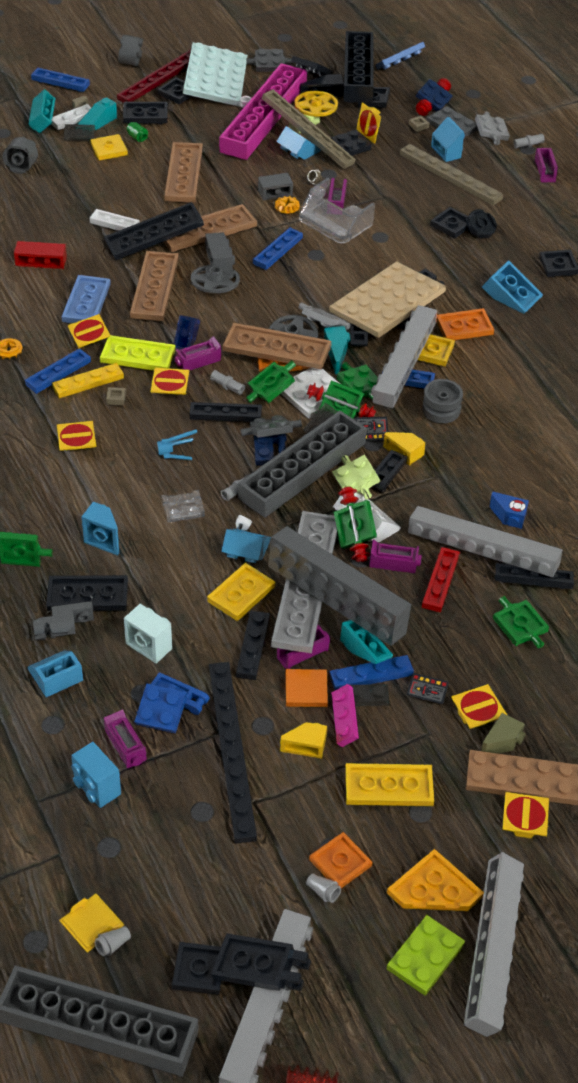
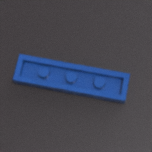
(60, 79)
(277, 248)
(57, 370)
(372, 673)

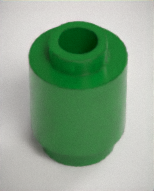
(137, 131)

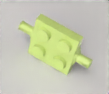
(357, 474)

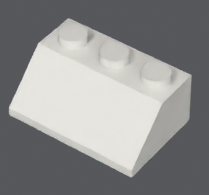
(383, 523)

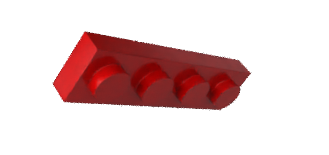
(440, 579)

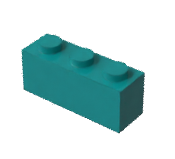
(42, 111)

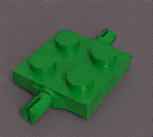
(358, 378)
(271, 382)
(21, 549)
(520, 622)

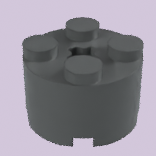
(130, 50)
(20, 155)

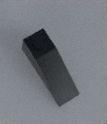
(330, 83)

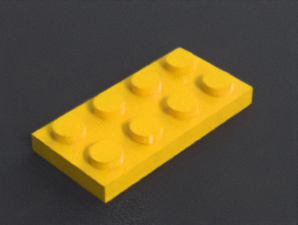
(389, 784)

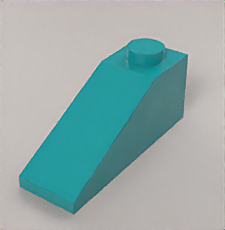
(100, 114)
(339, 340)
(363, 643)

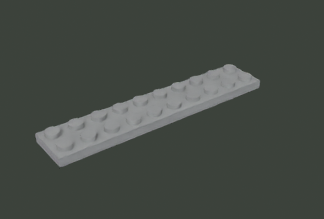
(299, 609)

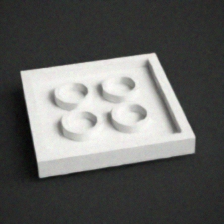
(297, 391)

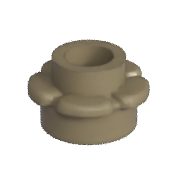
(314, 177)

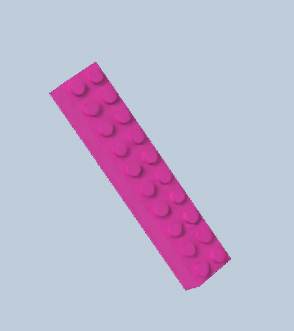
(257, 116)

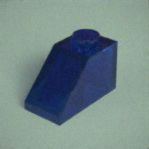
(186, 332)

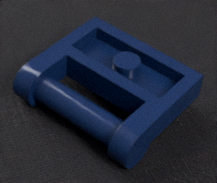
(264, 447)

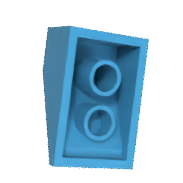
(512, 288)

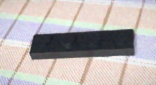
(225, 411)
(514, 574)
(253, 645)

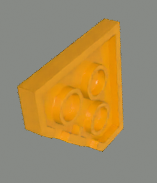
(435, 886)

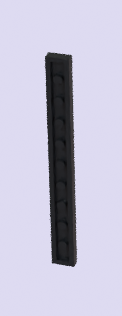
(232, 753)

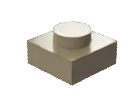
(79, 102)
(419, 123)
(116, 396)

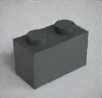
(275, 186)

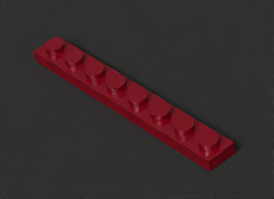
(155, 79)

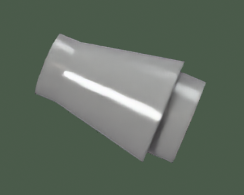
(325, 888)
(112, 940)

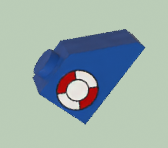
(509, 509)

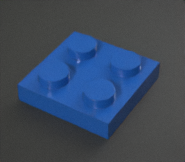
(161, 708)

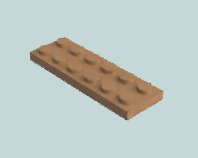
(183, 172)
(227, 221)
(154, 286)
(277, 345)
(522, 775)

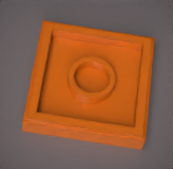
(306, 688)
(340, 860)

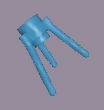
(166, 445)

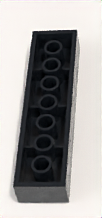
(358, 67)

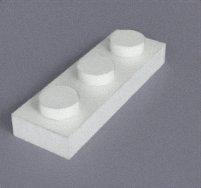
(70, 117)
(111, 220)

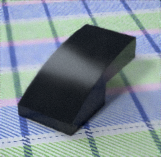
(358, 336)

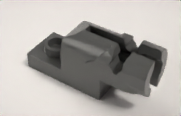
(62, 620)

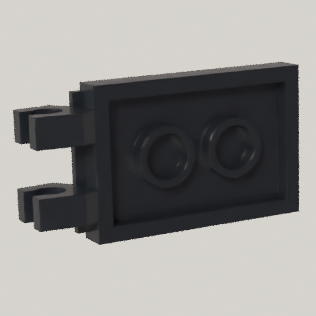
(260, 963)

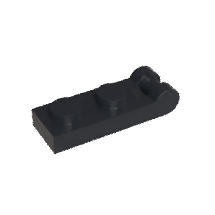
(389, 469)

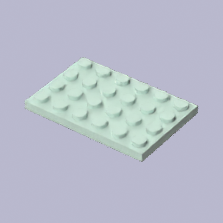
(215, 74)

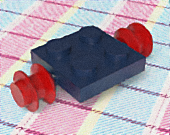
(433, 96)

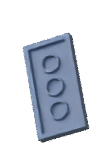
(86, 298)

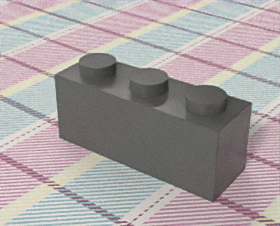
(219, 251)

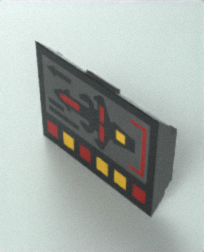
(375, 427)
(427, 688)

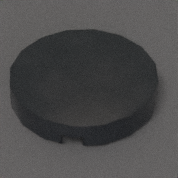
(481, 223)

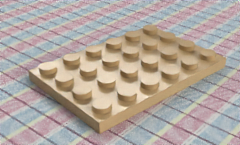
(387, 299)

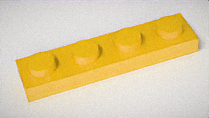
(87, 380)

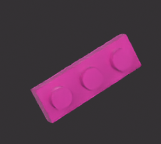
(345, 715)

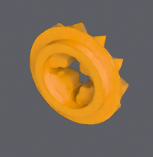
(292, 205)
(14, 345)

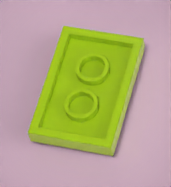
(425, 955)

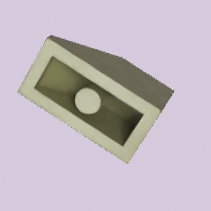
(504, 735)

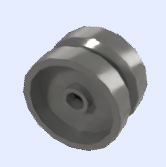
(442, 401)

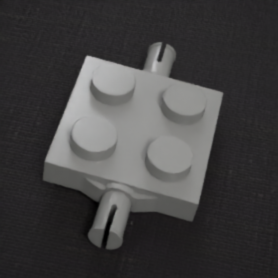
(492, 127)
(326, 319)

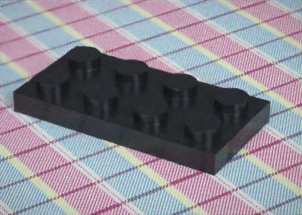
(104, 591)

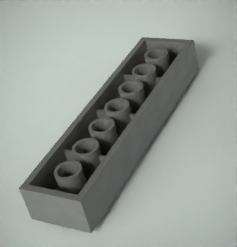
(301, 463)
(339, 585)
(98, 1020)

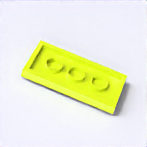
(137, 353)

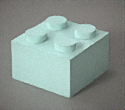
(148, 633)

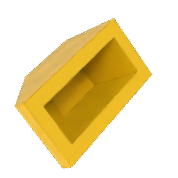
(406, 444)
(305, 740)

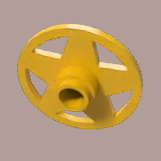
(316, 104)

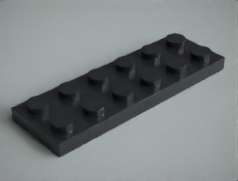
(153, 231)

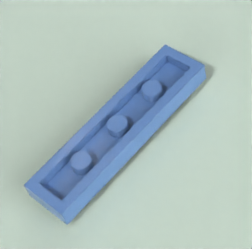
(395, 59)

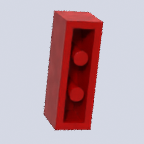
(40, 255)

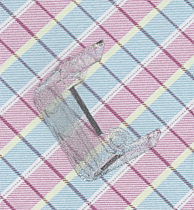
(331, 219)

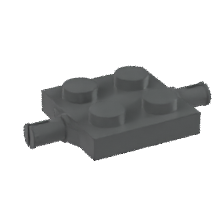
(268, 60)
(268, 427)

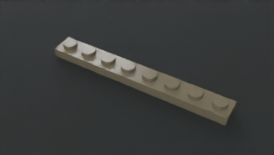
(309, 129)
(451, 174)

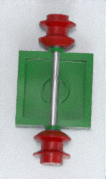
(341, 399)
(355, 524)

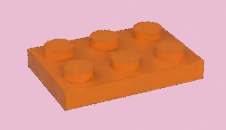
(465, 324)

